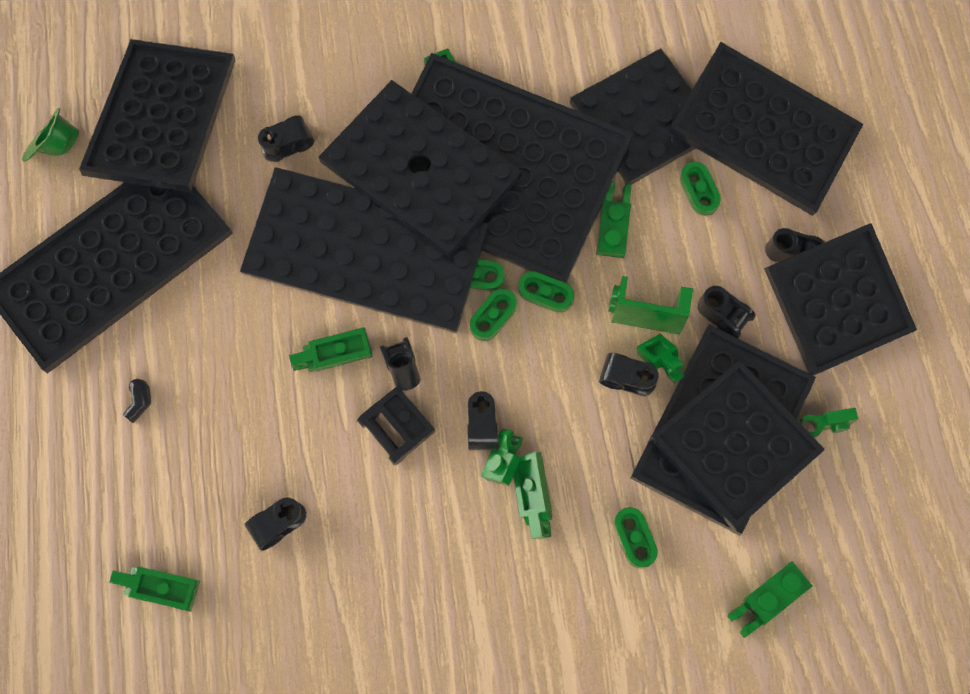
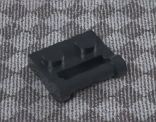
(403, 418)

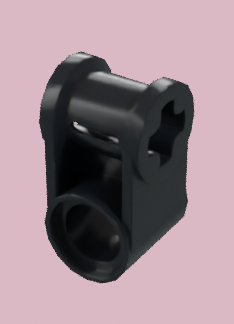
(286, 137)
(794, 242)
(727, 312)
(401, 364)
(626, 373)
(482, 426)
(272, 524)

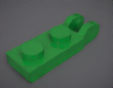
(614, 224)
(772, 597)

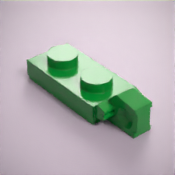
(333, 351)
(533, 495)
(158, 587)

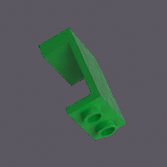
(650, 315)

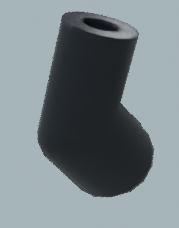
(140, 399)

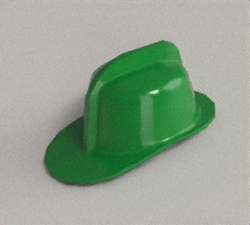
(54, 138)

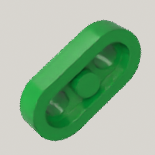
(701, 190)
(485, 267)
(547, 290)
(492, 315)
(635, 538)

